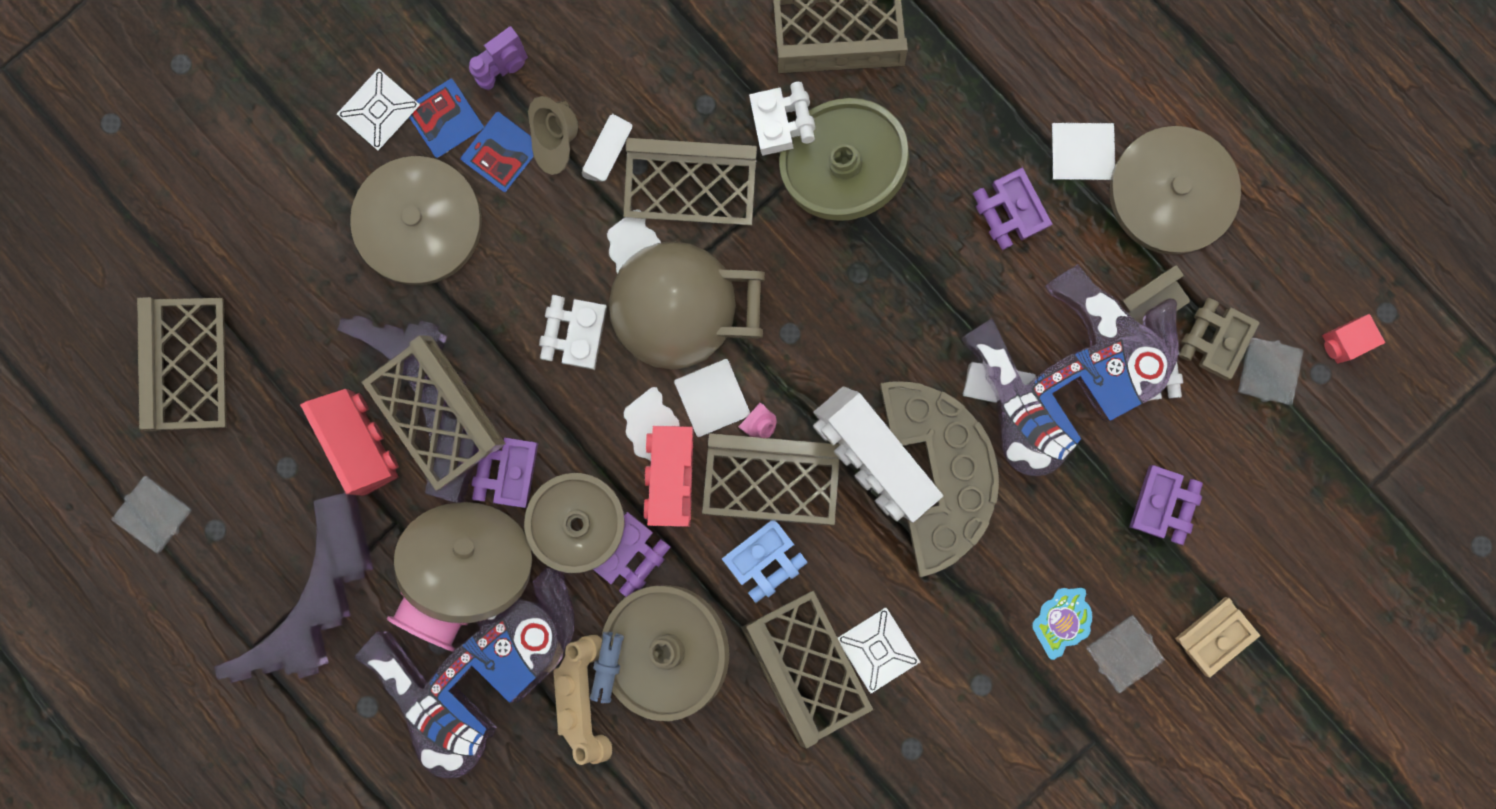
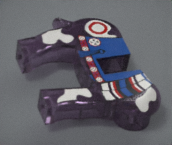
(1117, 373)
(509, 651)

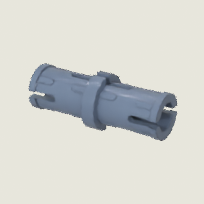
(606, 667)

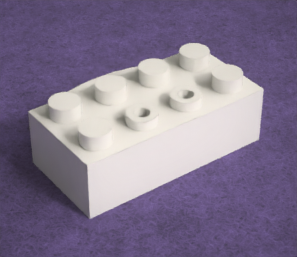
(878, 454)

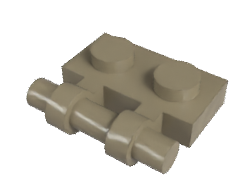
(1227, 344)

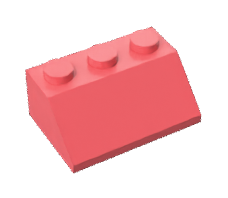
(351, 441)

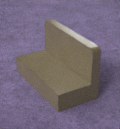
(1154, 292)

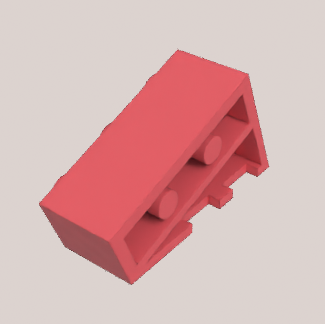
(669, 476)

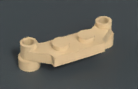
(574, 702)

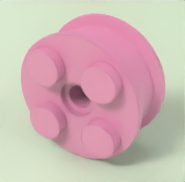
(425, 627)

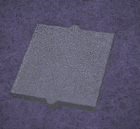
(1271, 371)
(151, 514)
(1125, 654)

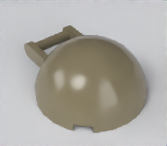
(679, 305)

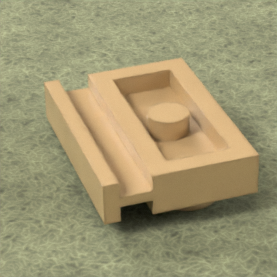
(1217, 637)

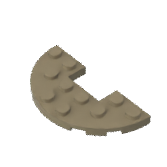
(960, 467)

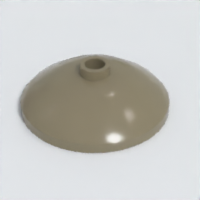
(551, 518)

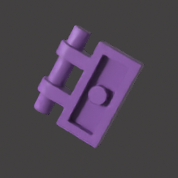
(501, 56)
(1021, 205)
(514, 473)
(1157, 503)
(633, 540)

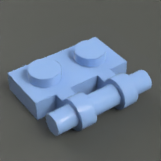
(758, 552)

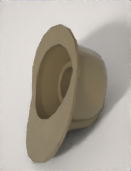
(552, 130)

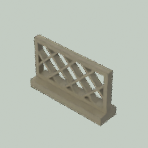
(837, 54)
(695, 153)
(151, 363)
(457, 396)
(771, 450)
(782, 683)

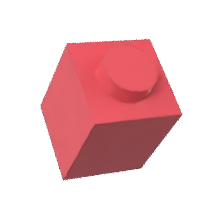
(1352, 339)

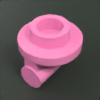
(759, 422)

